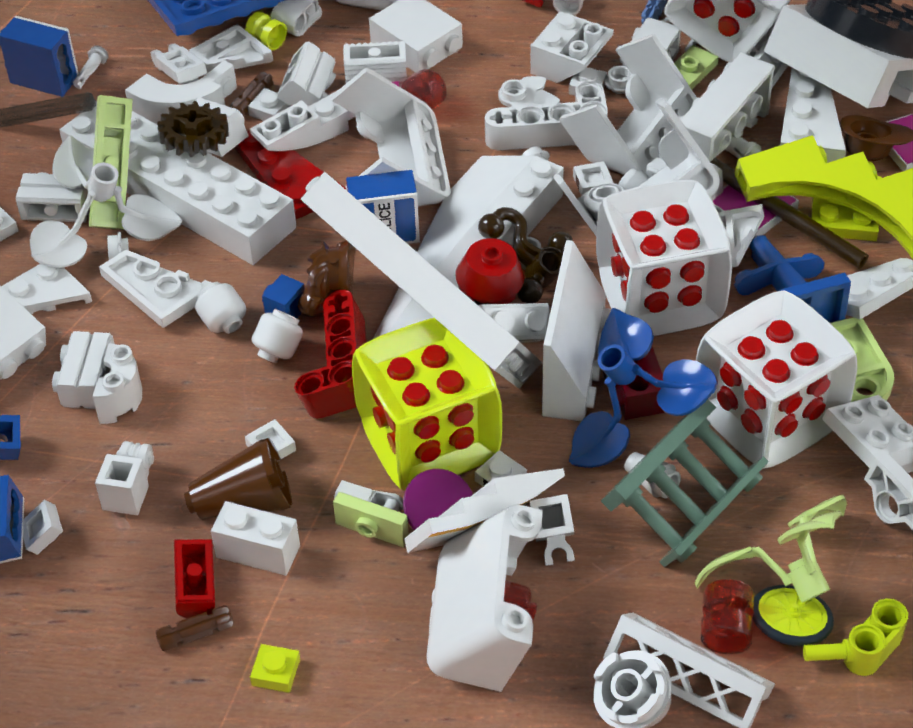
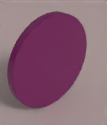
(432, 494)

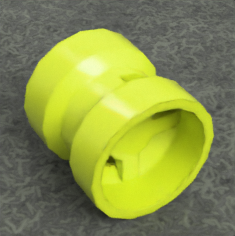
(263, 28)

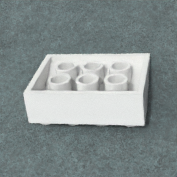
(573, 339)

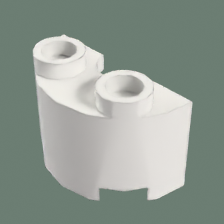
(120, 387)

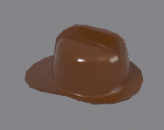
(873, 136)

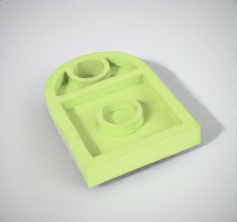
(872, 366)

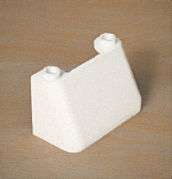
(471, 628)

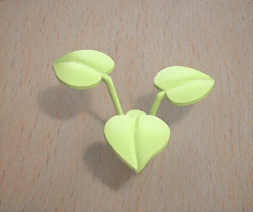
(805, 572)

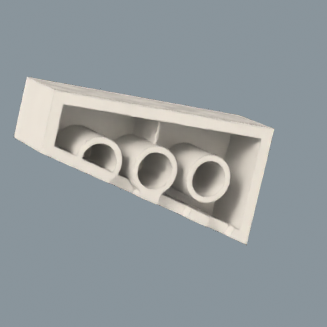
(730, 104)
(812, 112)

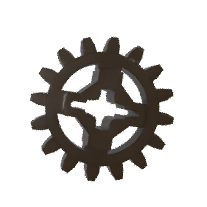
(193, 129)

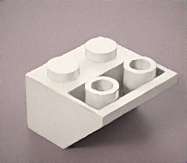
(567, 47)

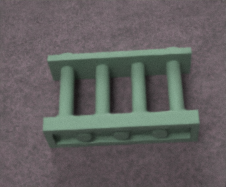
(652, 470)

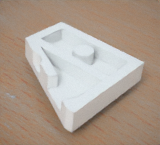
(233, 46)
(741, 227)

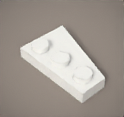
(878, 286)
(152, 288)

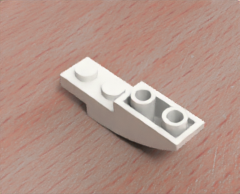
(303, 125)

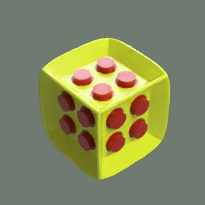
(426, 402)

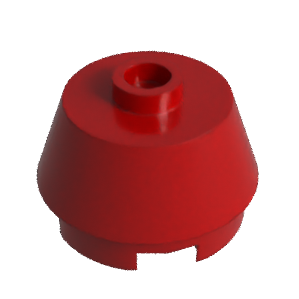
(490, 272)

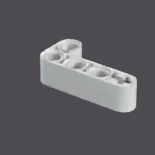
(539, 124)

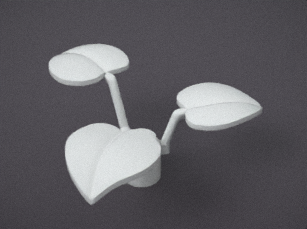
(72, 167)

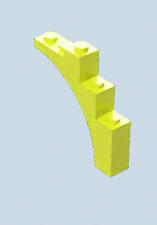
(850, 181)

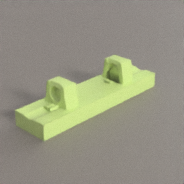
(111, 147)

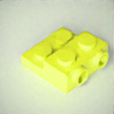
(844, 220)

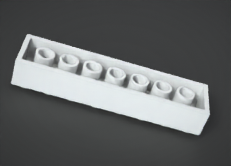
(201, 190)

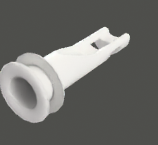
(96, 56)

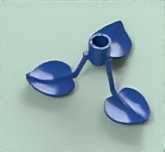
(683, 389)

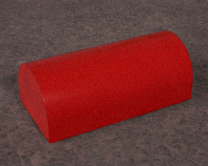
(194, 577)

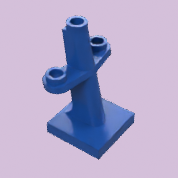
(826, 295)

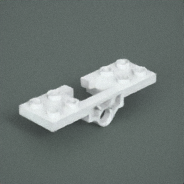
(885, 446)

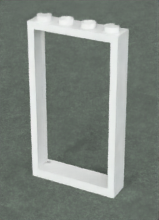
(420, 280)

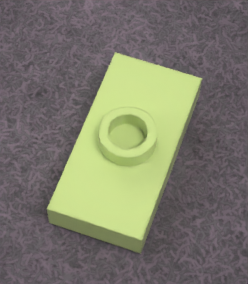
(696, 65)
(370, 519)

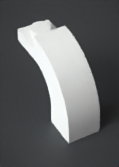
(155, 97)

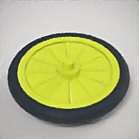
(787, 620)

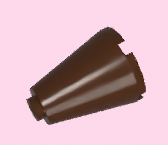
(246, 479)

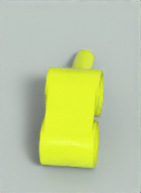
(871, 635)

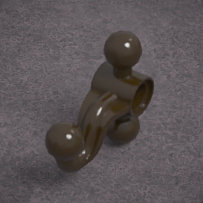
(530, 256)

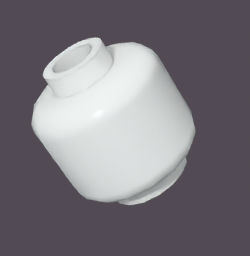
(220, 307)
(277, 336)

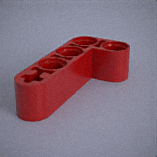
(331, 387)

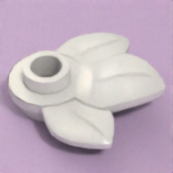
(525, 92)

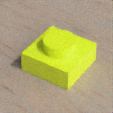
(275, 668)

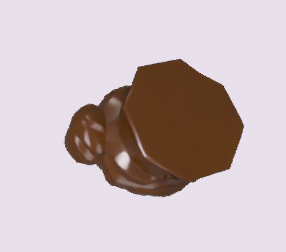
(330, 271)

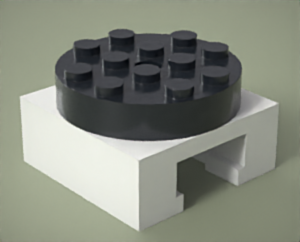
(849, 47)

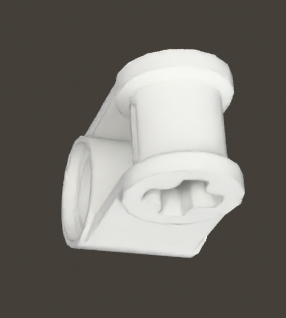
(297, 15)

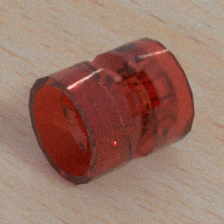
(727, 616)

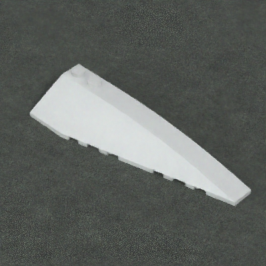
(490, 184)

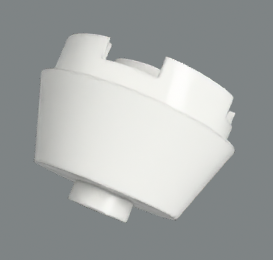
(632, 690)

